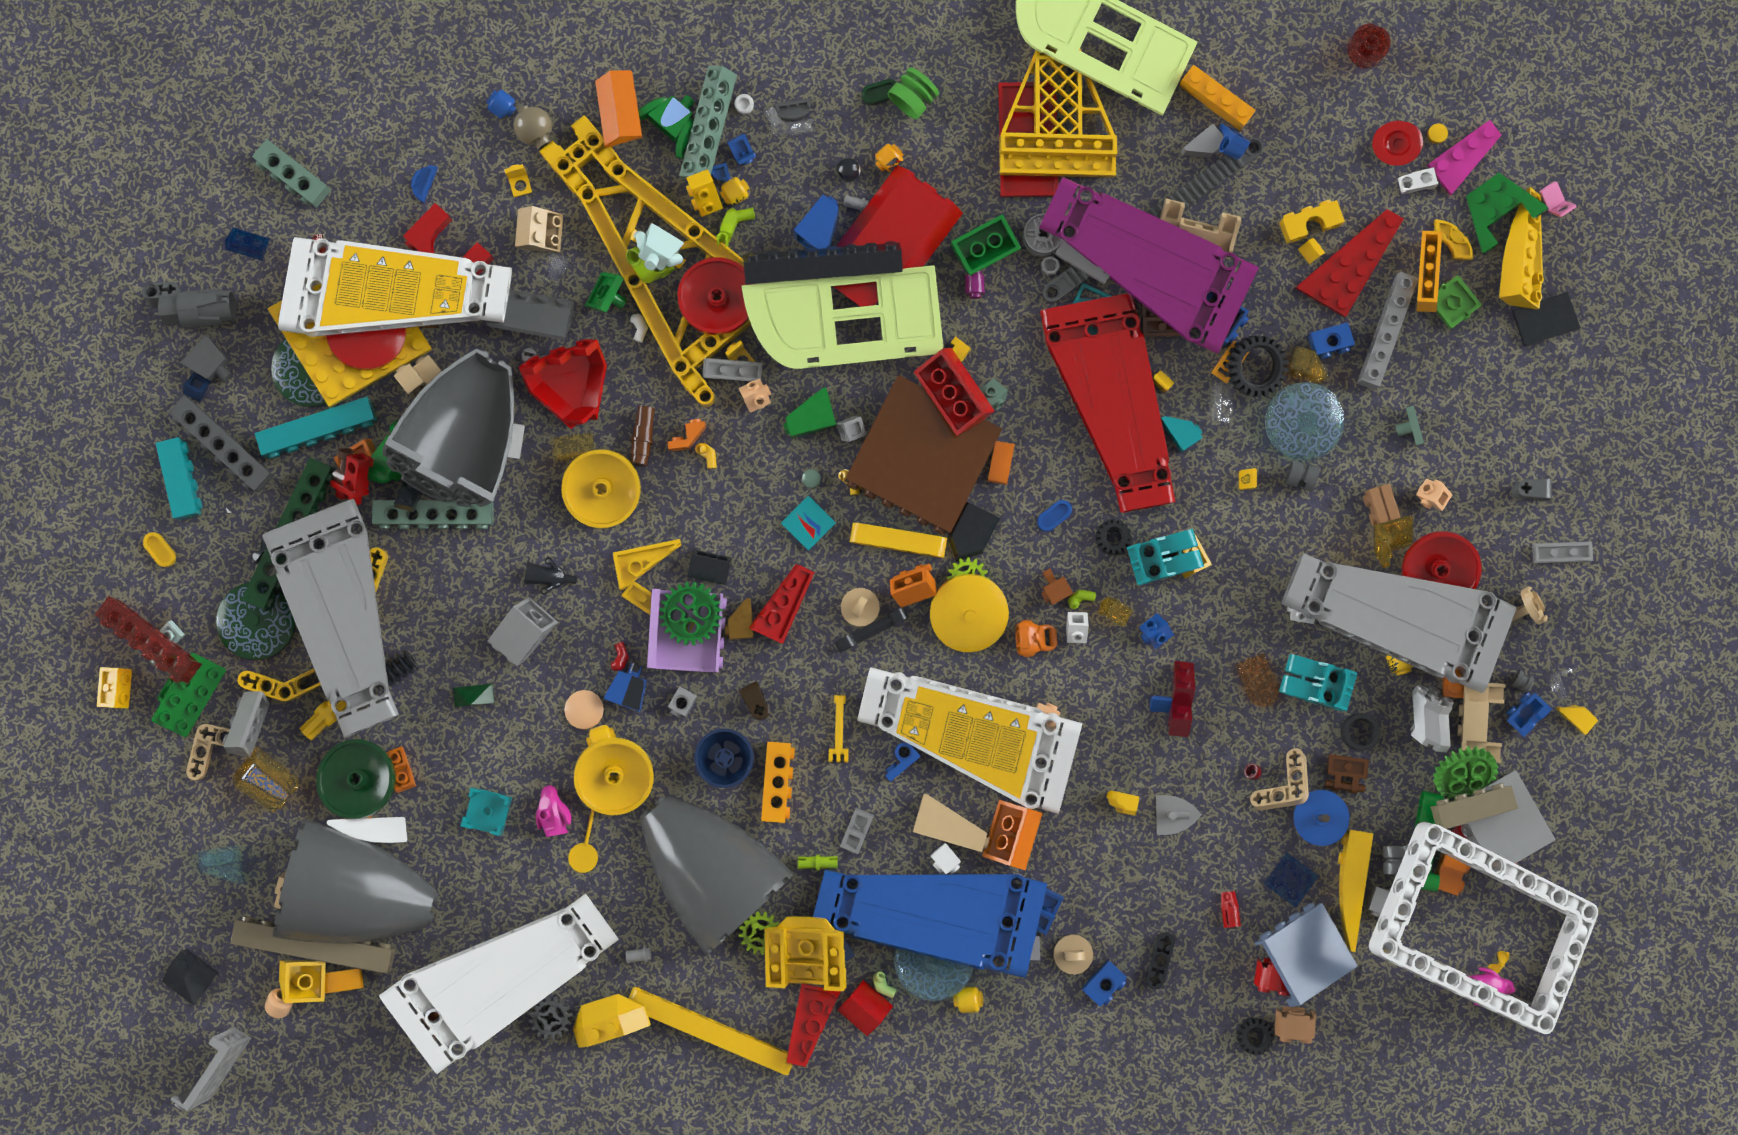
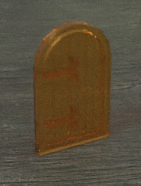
(1258, 680)

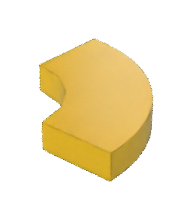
(1457, 242)

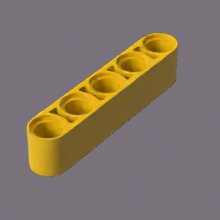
(898, 540)

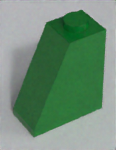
(811, 416)

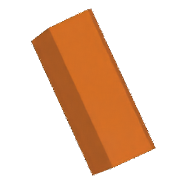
(618, 107)

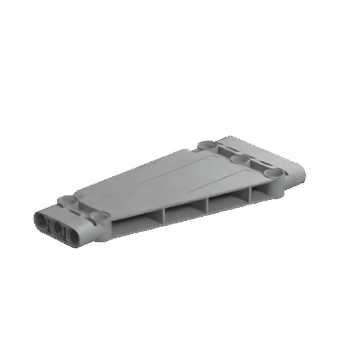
(336, 610)
(1406, 617)

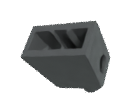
(208, 360)

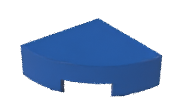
(721, 172)

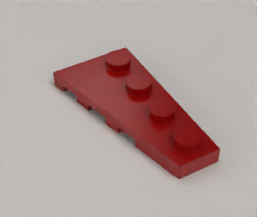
(782, 607)
(810, 1018)

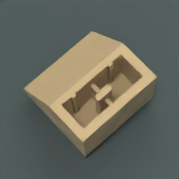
(538, 230)

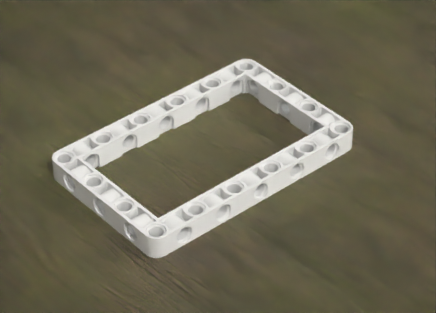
(1563, 960)

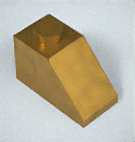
(740, 621)

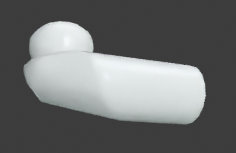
(641, 326)

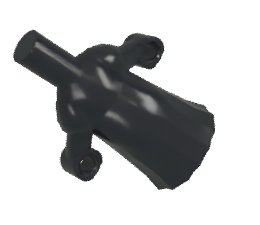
(553, 576)

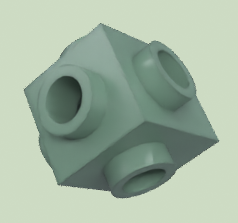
(994, 393)

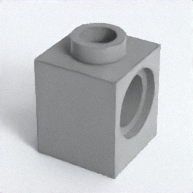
(851, 428)
(682, 693)

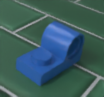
(1233, 142)
(894, 770)

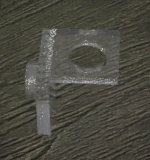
(1557, 684)

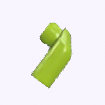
(1079, 596)

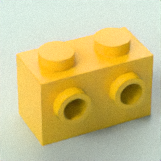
(704, 193)

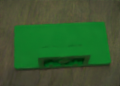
(184, 702)

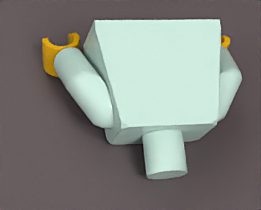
(658, 248)

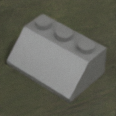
(246, 723)

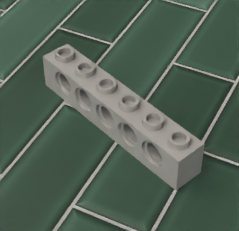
(1387, 330)

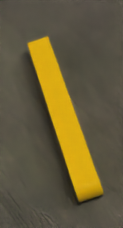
(712, 1031)

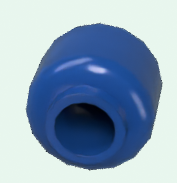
(501, 104)

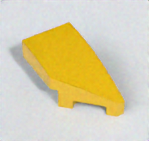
(1579, 717)

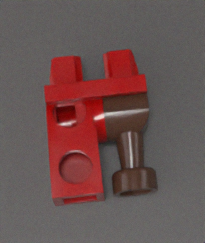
(352, 476)

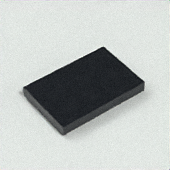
(1552, 319)

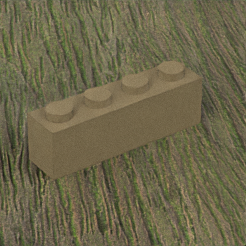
(1474, 807)

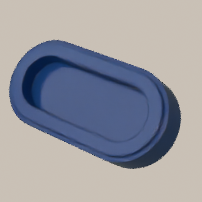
(1054, 515)

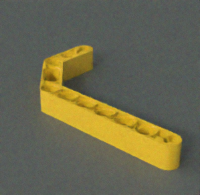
(294, 684)

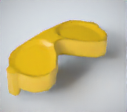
(1503, 958)

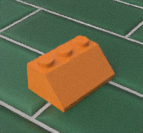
(1012, 834)

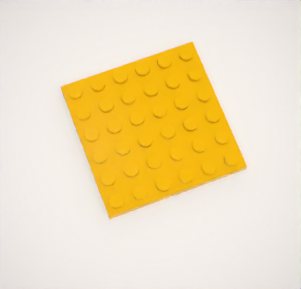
(332, 377)

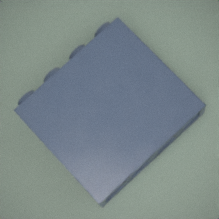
(1307, 953)

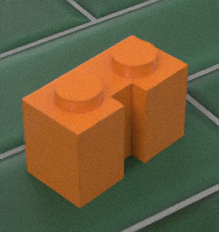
(1451, 874)

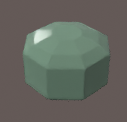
(811, 478)

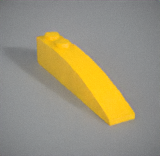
(1352, 881)

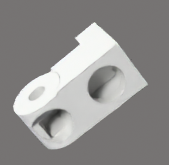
(1418, 181)

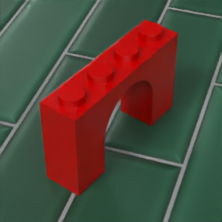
(429, 226)

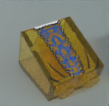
(265, 780)

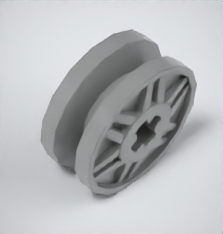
(1034, 243)

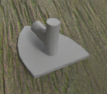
(1174, 814)

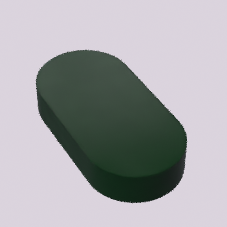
(877, 92)

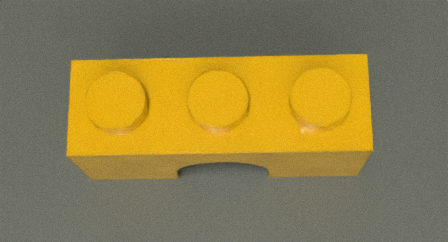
(1327, 215)

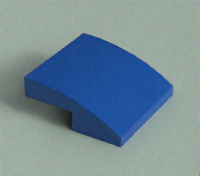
(1049, 909)

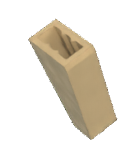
(944, 824)

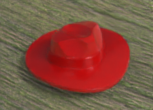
(1397, 143)

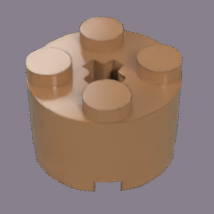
(1295, 1024)

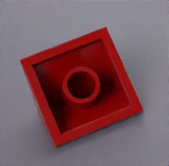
(865, 1008)

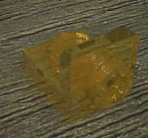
(1115, 611)

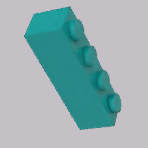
(178, 478)

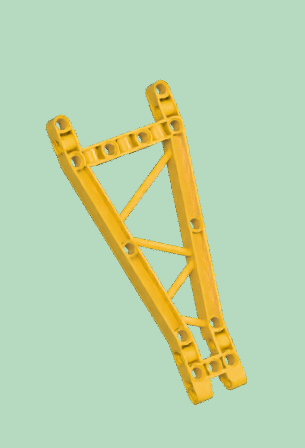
(617, 247)

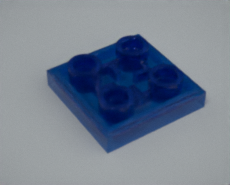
(1291, 879)

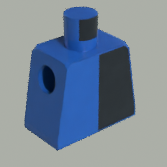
(628, 688)

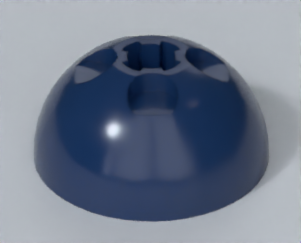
(721, 773)

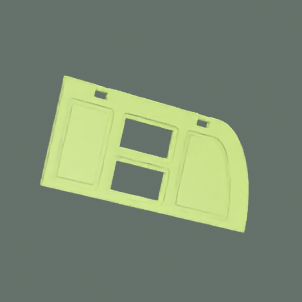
(1152, 60)
(799, 321)

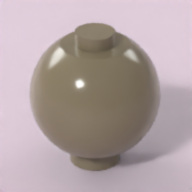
(533, 126)

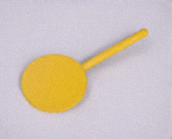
(584, 856)

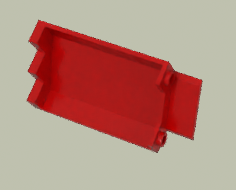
(903, 213)

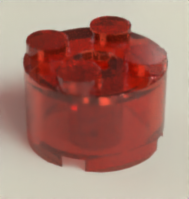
(1367, 36)

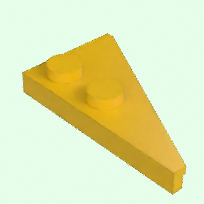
(635, 562)

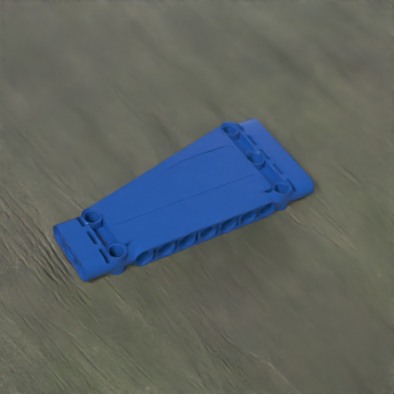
(939, 915)

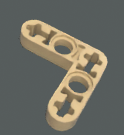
(208, 743)
(1288, 791)

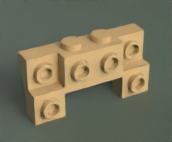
(1221, 235)
(1475, 718)

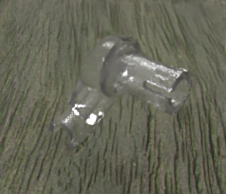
(785, 128)

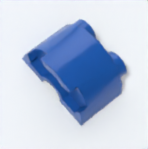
(1527, 713)

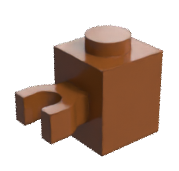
(1056, 590)

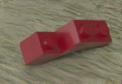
(1182, 694)

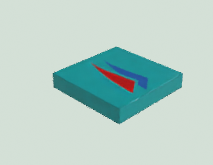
(808, 523)

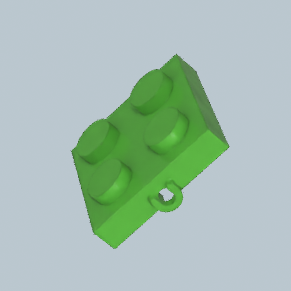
(1455, 302)

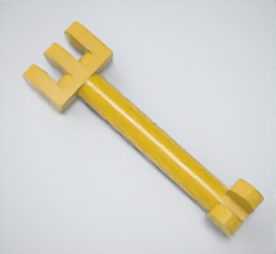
(840, 700)

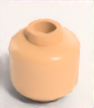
(274, 1004)

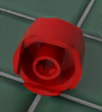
(1268, 979)

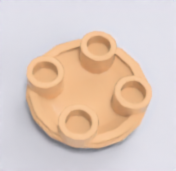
(584, 709)

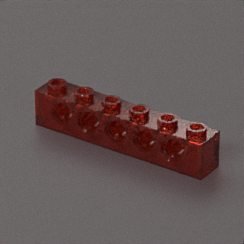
(186, 664)

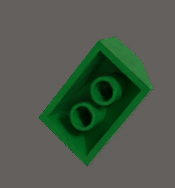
(985, 245)

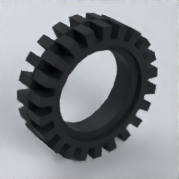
(1278, 368)

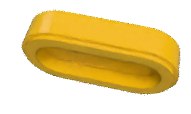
(159, 549)

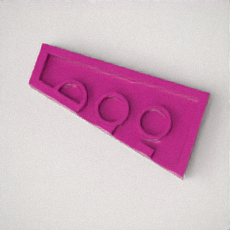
(1460, 160)

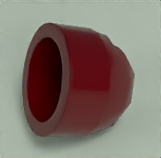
(1248, 769)

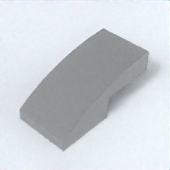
(857, 830)

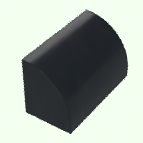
(709, 567)

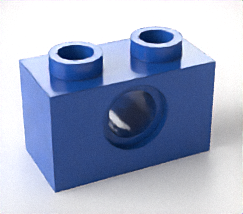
(1341, 335)
(1106, 971)

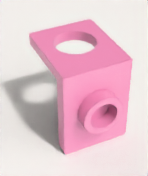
(1554, 200)

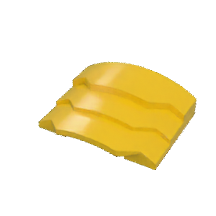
(806, 953)

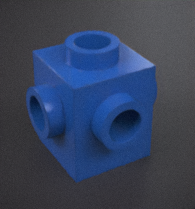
(1155, 631)

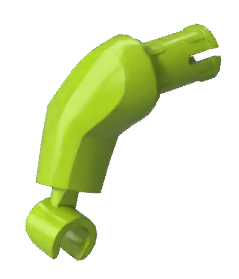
(730, 222)

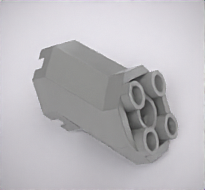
(1431, 718)

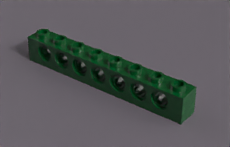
(312, 470)

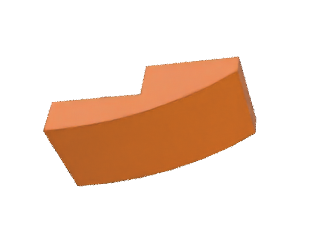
(1001, 462)
(403, 772)

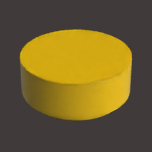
(1437, 133)

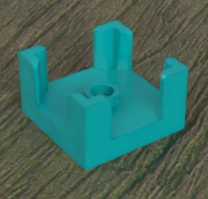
(487, 811)

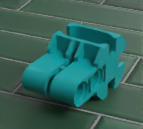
(1169, 566)
(1319, 673)

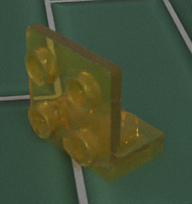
(1392, 536)

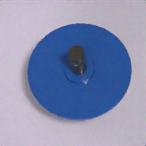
(1321, 818)

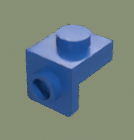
(741, 149)

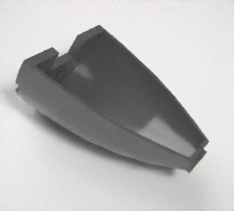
(457, 432)
(708, 868)
(348, 891)

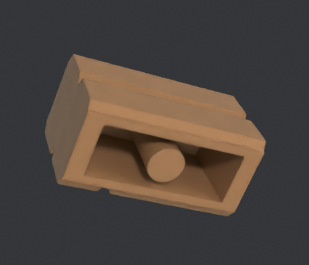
(1381, 504)

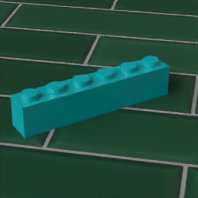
(316, 427)

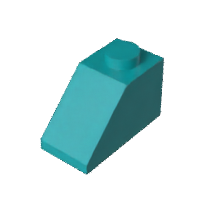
(1182, 432)

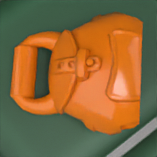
(1032, 639)

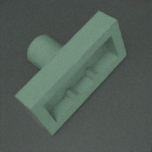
(1411, 427)

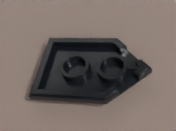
(971, 531)

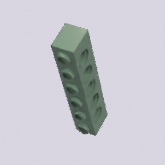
(708, 121)
(382, 508)

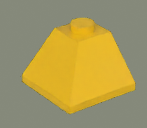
(302, 980)

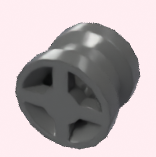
(1521, 681)

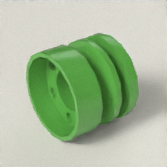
(913, 93)

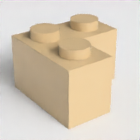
(417, 377)

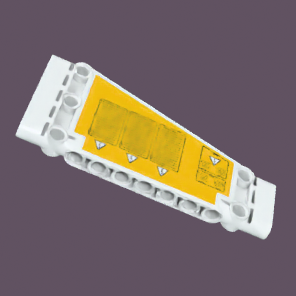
(977, 734)

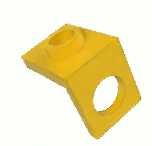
(517, 173)
(736, 350)

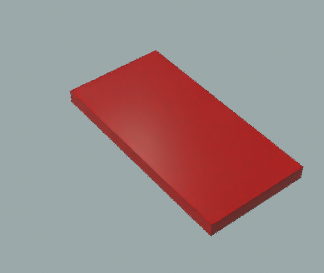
(1024, 123)

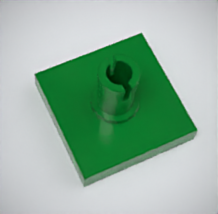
(606, 293)

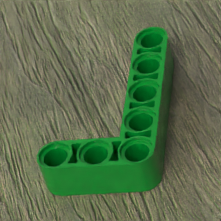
(1425, 814)

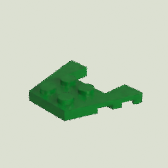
(1495, 200)

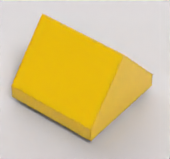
(1311, 250)

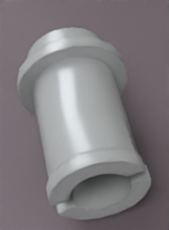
(855, 203)
(638, 955)

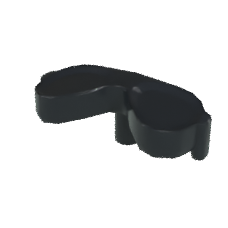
(257, 555)

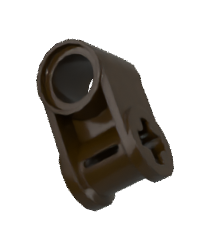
(753, 698)

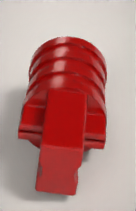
(1230, 909)

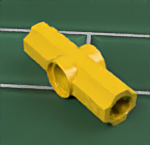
(321, 719)

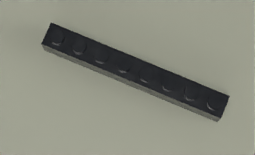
(822, 263)

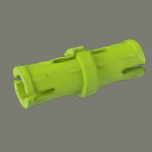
(817, 862)

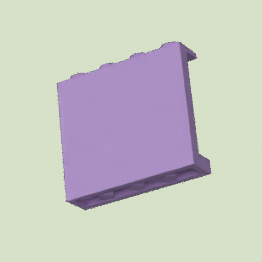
(670, 655)

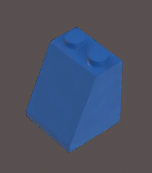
(819, 224)

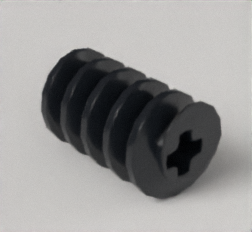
(400, 667)

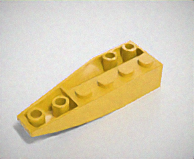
(1523, 260)

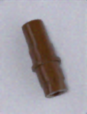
(642, 436)

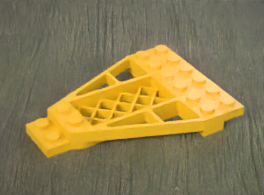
(1057, 153)

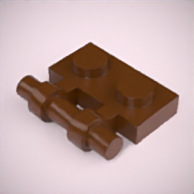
(1346, 767)

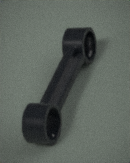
(857, 637)

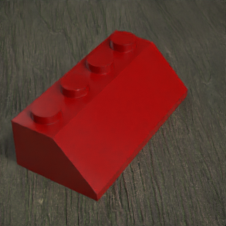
(953, 391)

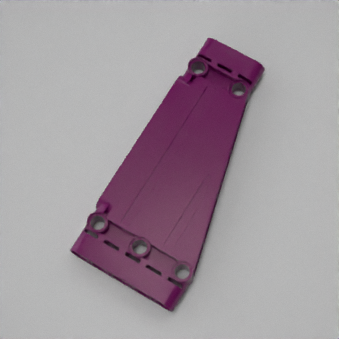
(1154, 261)

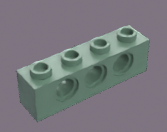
(269, 152)

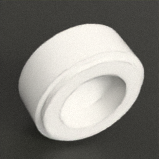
(744, 104)

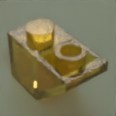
(1307, 364)

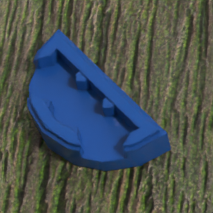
(422, 181)

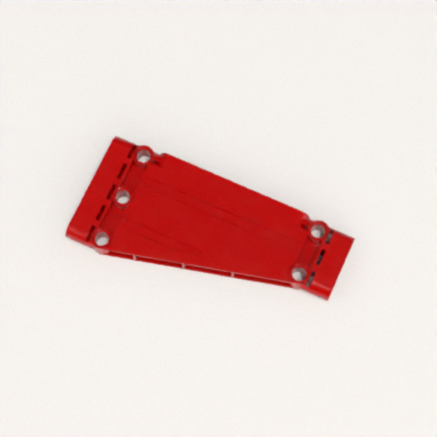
(1113, 394)

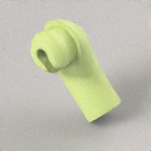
(881, 985)

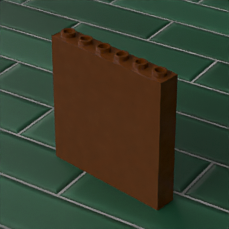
(918, 460)

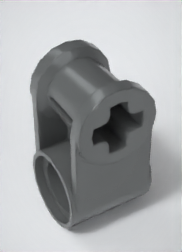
(1535, 489)

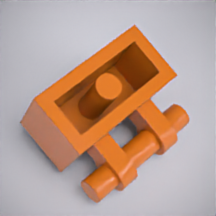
(913, 585)

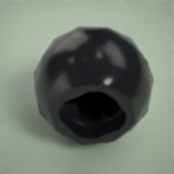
(848, 169)

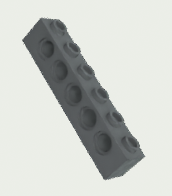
(187, 407)

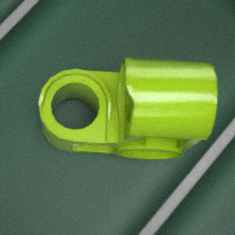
(645, 274)

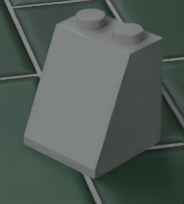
(522, 631)

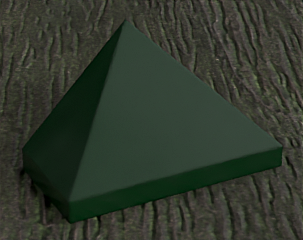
(473, 695)

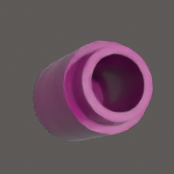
(975, 285)

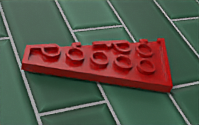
(1344, 274)

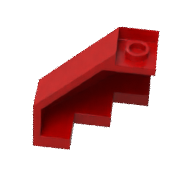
(568, 381)

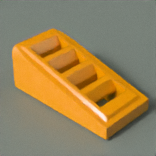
(1220, 364)

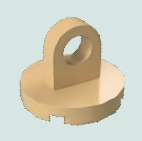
(1532, 606)
(860, 607)
(1073, 954)

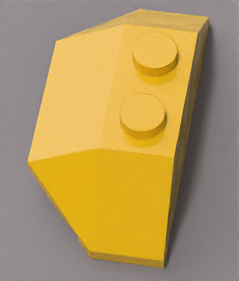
(608, 1020)

